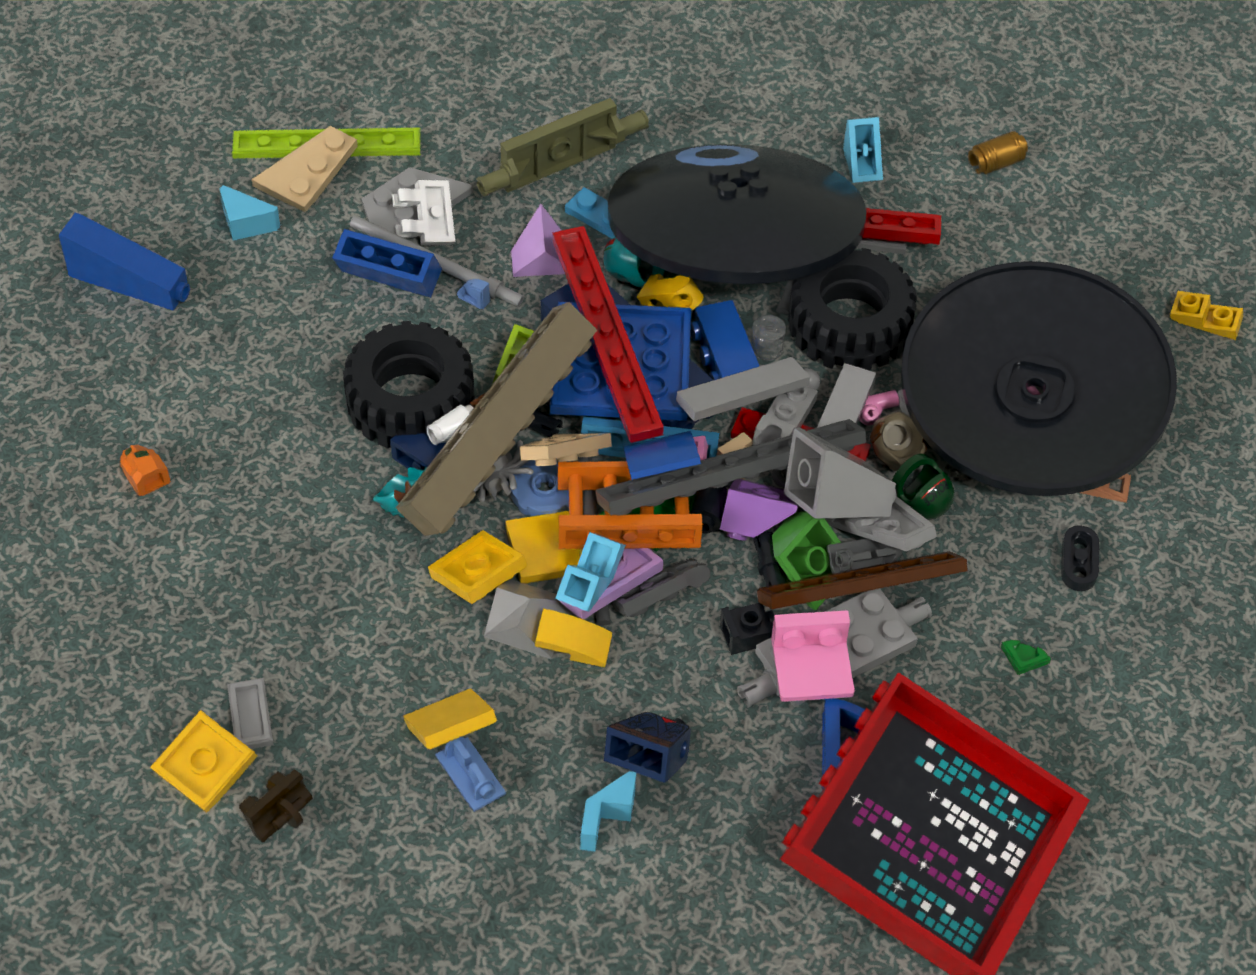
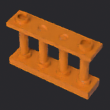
(634, 531)

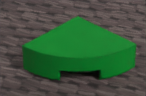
(1024, 657)

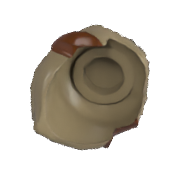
(896, 439)

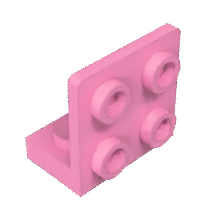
(812, 655)

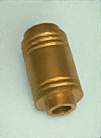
(998, 152)

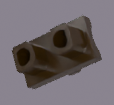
(278, 806)

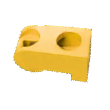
(671, 292)

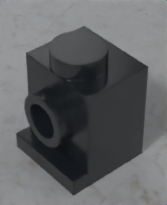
(746, 627)

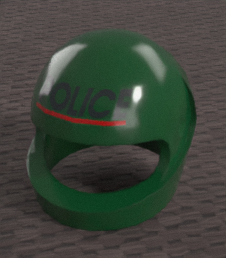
(930, 492)

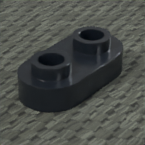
(1080, 560)

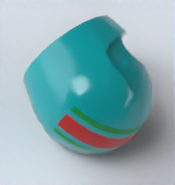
(624, 264)

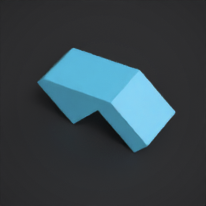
(596, 569)
(611, 802)

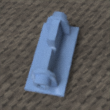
(470, 773)

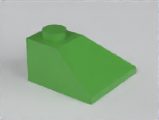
(802, 548)

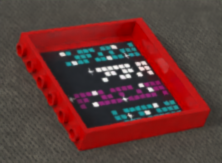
(934, 830)

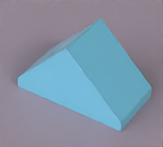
(863, 149)
(247, 215)

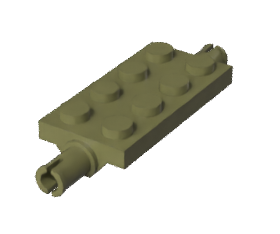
(560, 145)

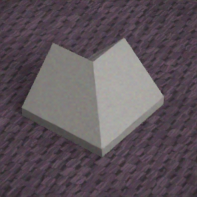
(517, 615)

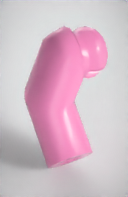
(876, 404)

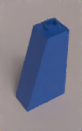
(120, 264)

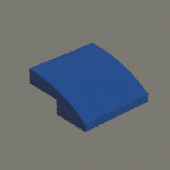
(661, 455)

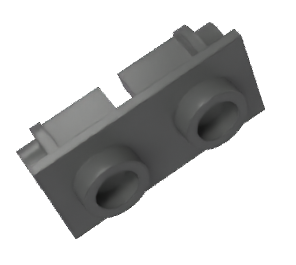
(860, 554)

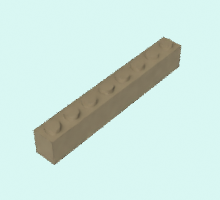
(497, 420)

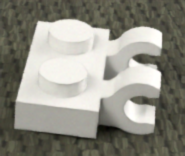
(433, 209)

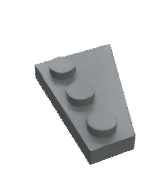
(902, 530)

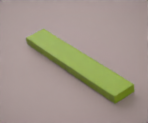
(283, 142)

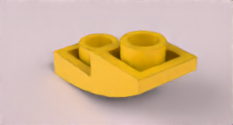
(1197, 312)
(574, 636)

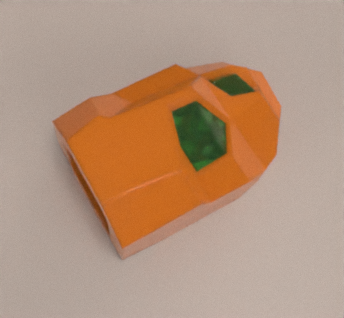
(144, 469)

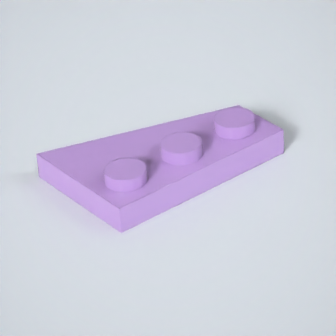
(633, 569)

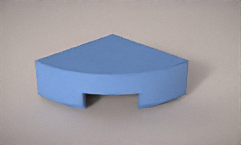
(475, 293)

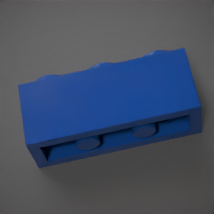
(387, 263)
(722, 340)

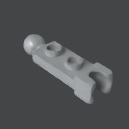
(787, 411)

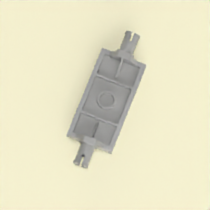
(874, 637)

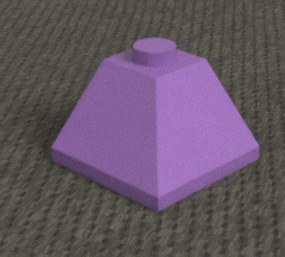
(754, 509)

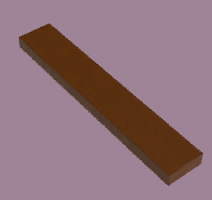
(861, 580)

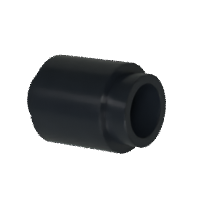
(711, 504)

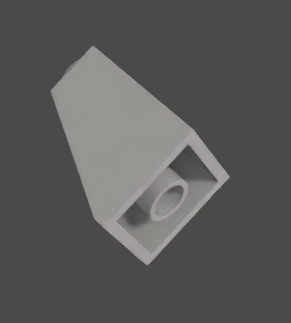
(835, 482)

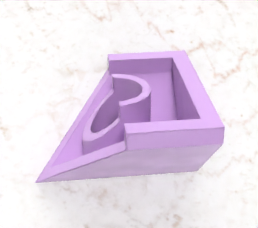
(534, 250)

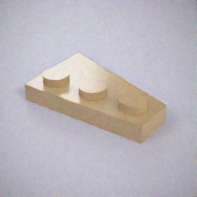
(308, 169)
(565, 447)

